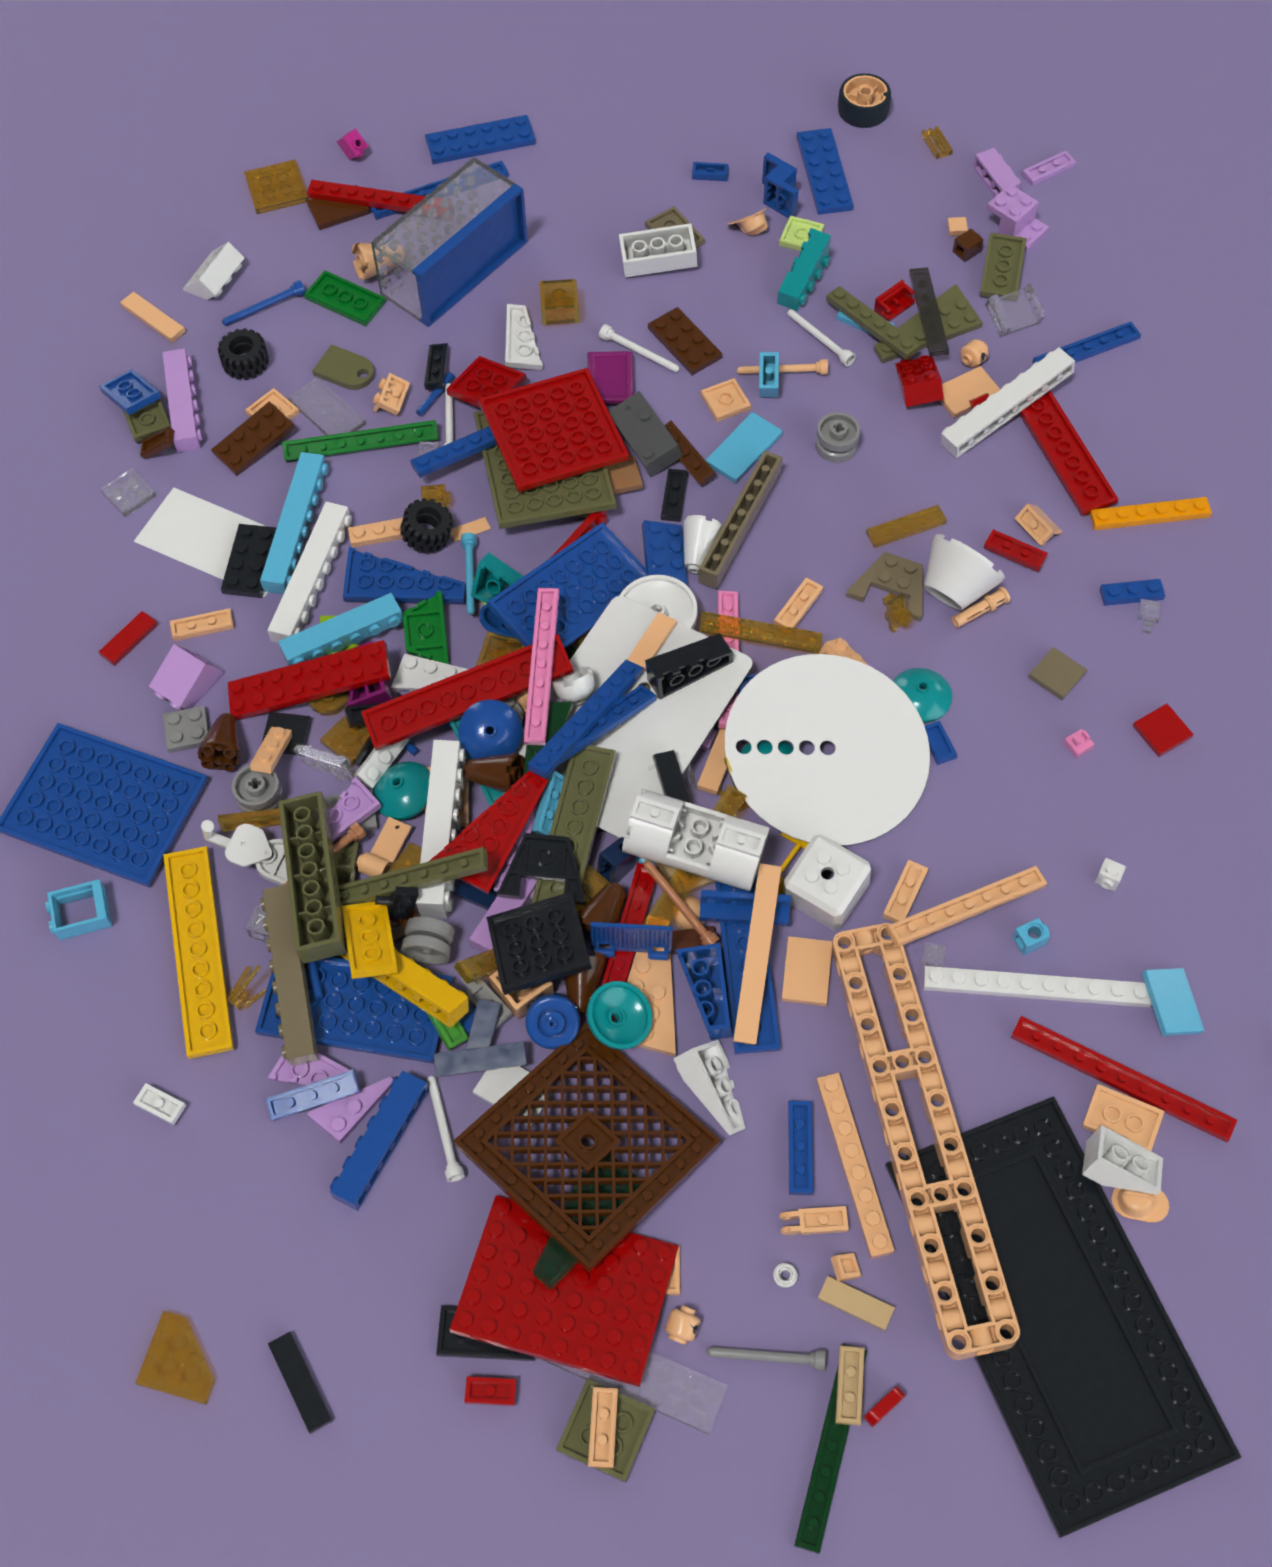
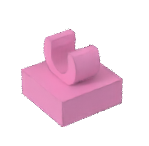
(1079, 743)

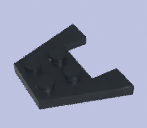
(545, 859)

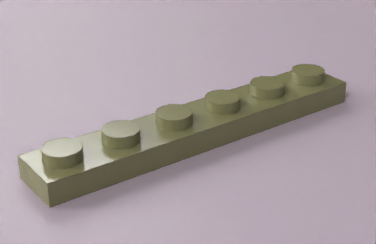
(873, 323)

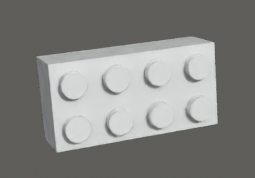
(658, 250)

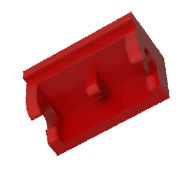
(894, 301)

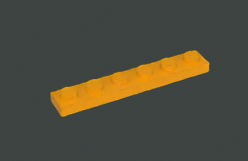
(1150, 513)

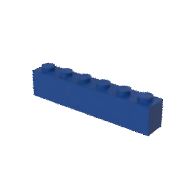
(379, 1140)

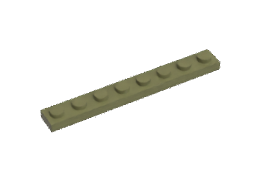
(416, 876)

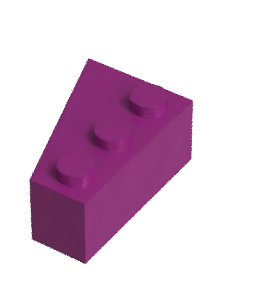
(370, 694)

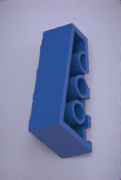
(707, 981)

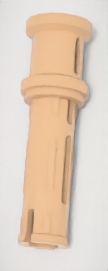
(988, 603)

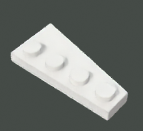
(520, 340)

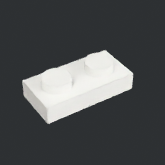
(159, 1104)

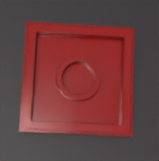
(1163, 730)

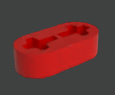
(878, 1412)

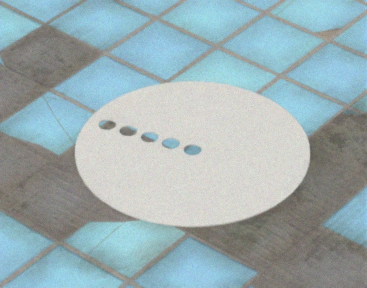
(846, 795)

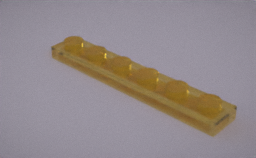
(760, 632)

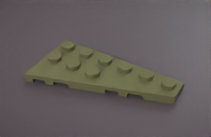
(956, 316)

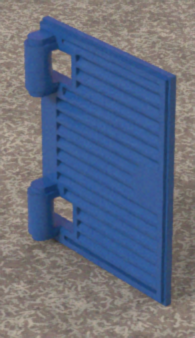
(631, 939)

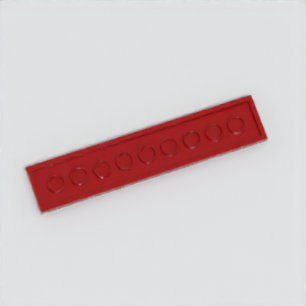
(454, 695)

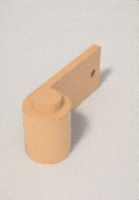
(385, 849)

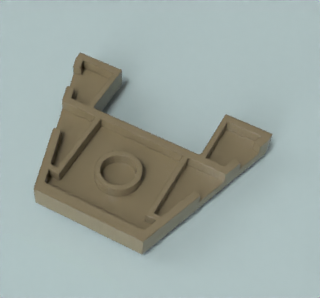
(893, 576)

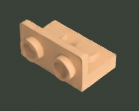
(391, 394)

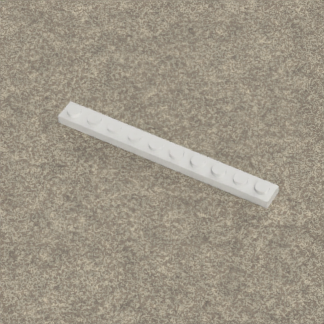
(1036, 986)

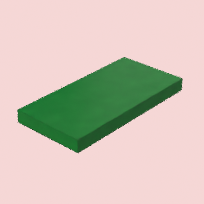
(345, 298)

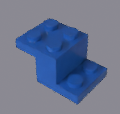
(779, 185)

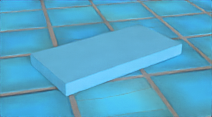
(744, 447)

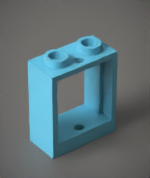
(74, 893)

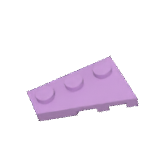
(354, 806)
(306, 1072)

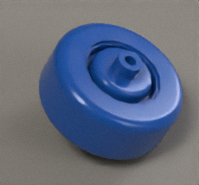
(553, 1020)

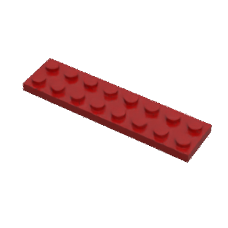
(1068, 455)
(309, 680)

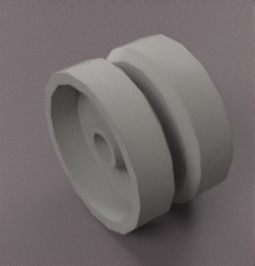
(837, 437)
(256, 790)
(427, 940)

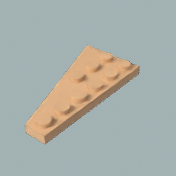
(655, 982)

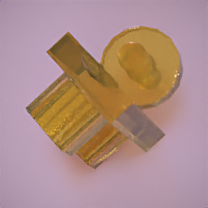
(897, 611)

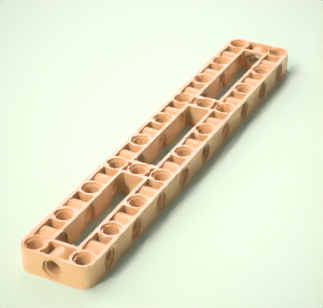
(935, 1266)

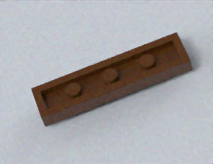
(691, 458)

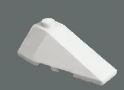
(707, 1076)

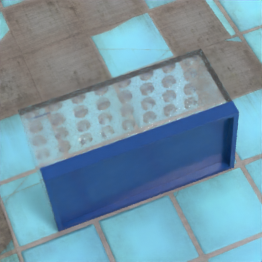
(450, 241)

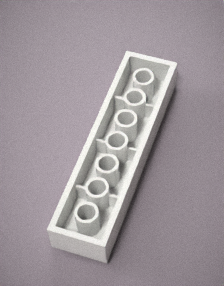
(441, 821)

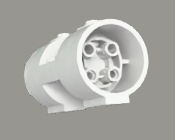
(695, 839)

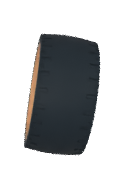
(864, 100)

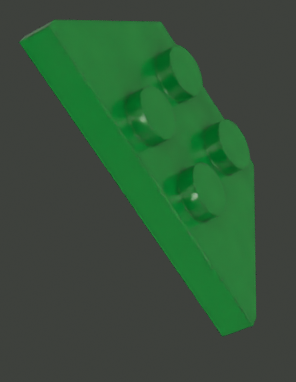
(426, 630)

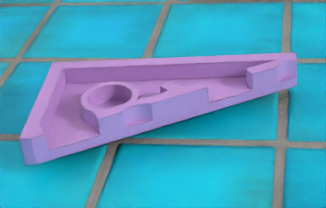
(344, 1115)

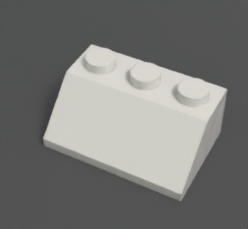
(215, 272)

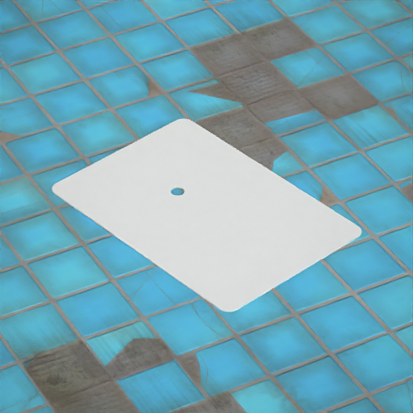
(668, 724)

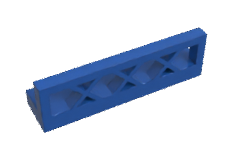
(738, 906)

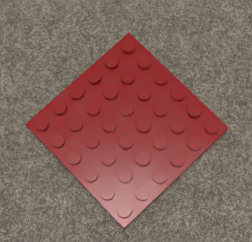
(553, 429)

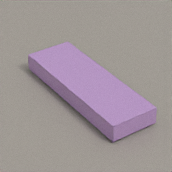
(1048, 168)

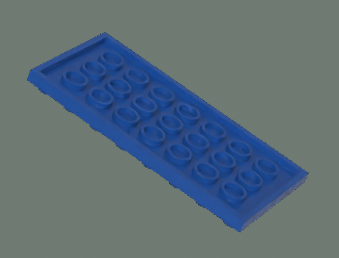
(588, 578)
(360, 1015)

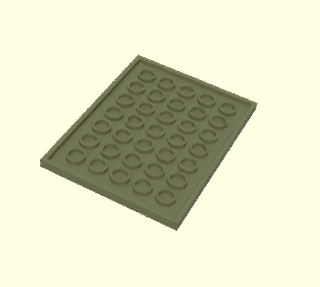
(556, 500)

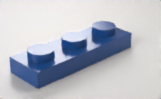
(1132, 592)

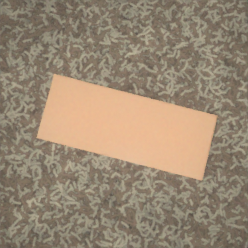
(472, 527)

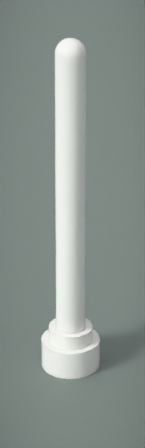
(607, 333)
(846, 356)
(448, 416)
(453, 1171)

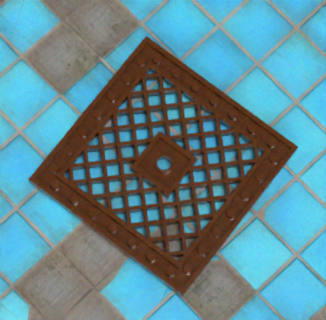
(586, 1248)

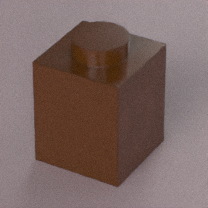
(967, 245)

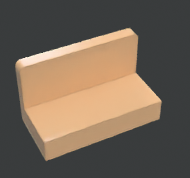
(1037, 523)

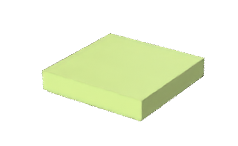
(797, 232)

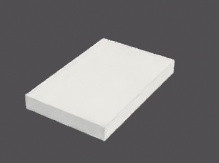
(498, 1082)

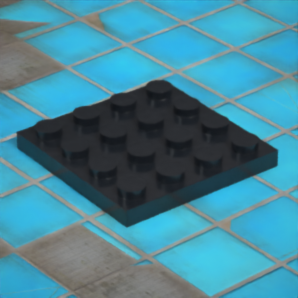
(538, 943)

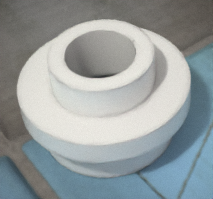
(788, 1268)

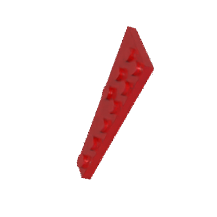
(497, 829)

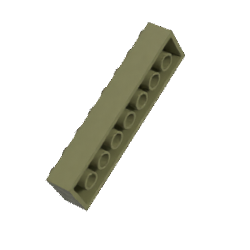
(312, 877)

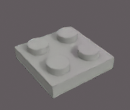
(185, 728)

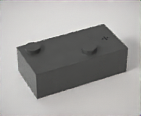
(645, 434)

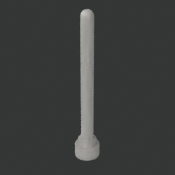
(814, 1359)

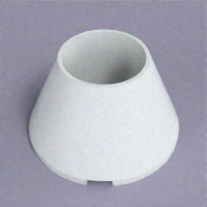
(958, 573)

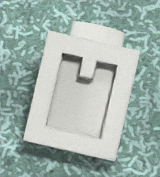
(1110, 874)

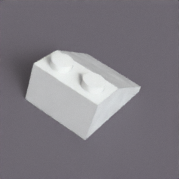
(1121, 1163)

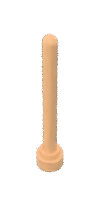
(820, 367)

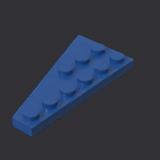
(374, 577)

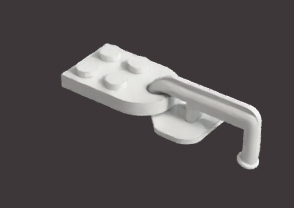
(251, 847)

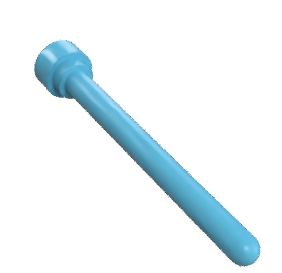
(468, 542)

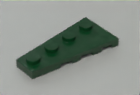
(557, 718)

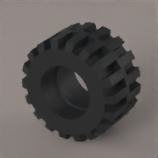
(239, 343)
(429, 513)

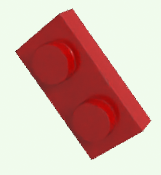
(490, 1391)

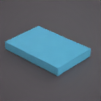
(1172, 1002)

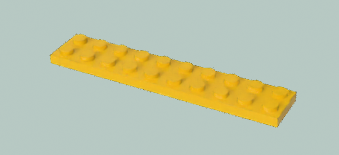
(198, 953)

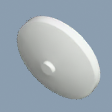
(665, 596)

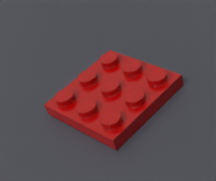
(484, 379)

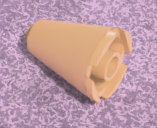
(364, 262)

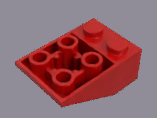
(919, 380)

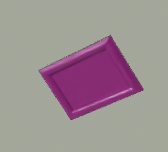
(612, 374)

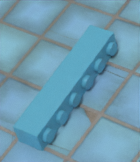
(342, 630)

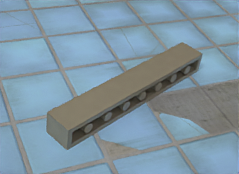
(740, 520)
(290, 979)

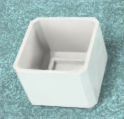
(832, 899)

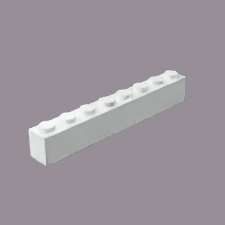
(1007, 402)
(310, 572)

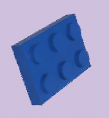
(130, 392)

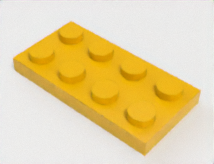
(369, 940)

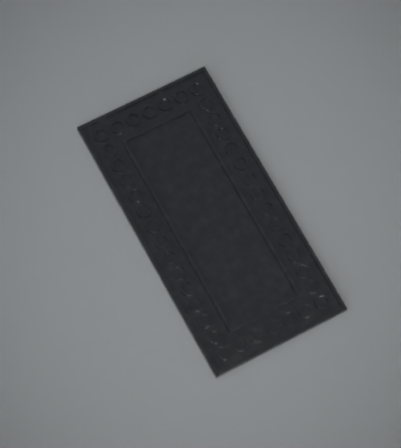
(1098, 1374)

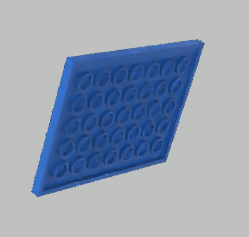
(102, 804)

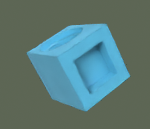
(1025, 942)

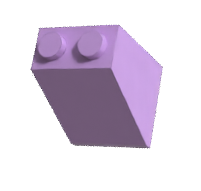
(184, 677)

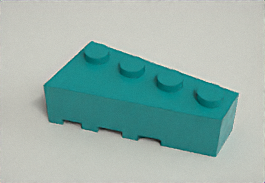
(805, 270)
(492, 578)

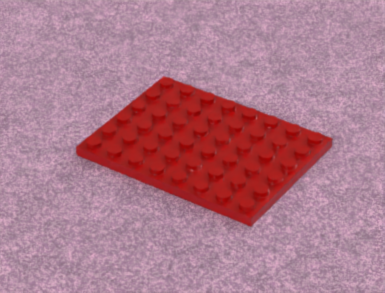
(587, 1321)

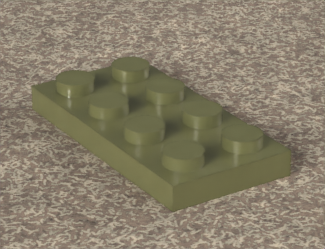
(1002, 265)

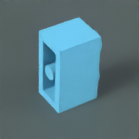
(769, 374)

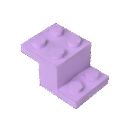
(1018, 215)

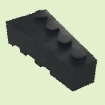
(687, 664)

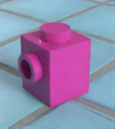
(353, 144)

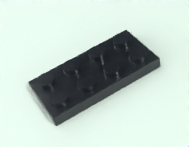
(248, 560)

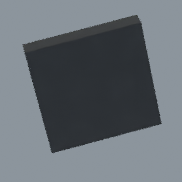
(297, 723)

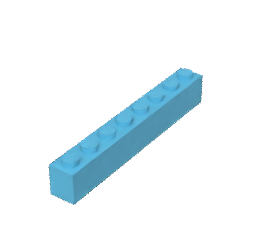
(294, 522)

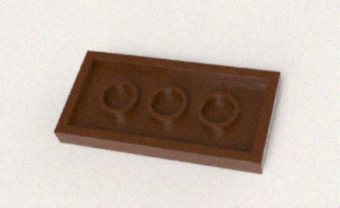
(685, 341)
(253, 438)

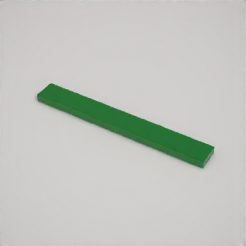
(362, 440)

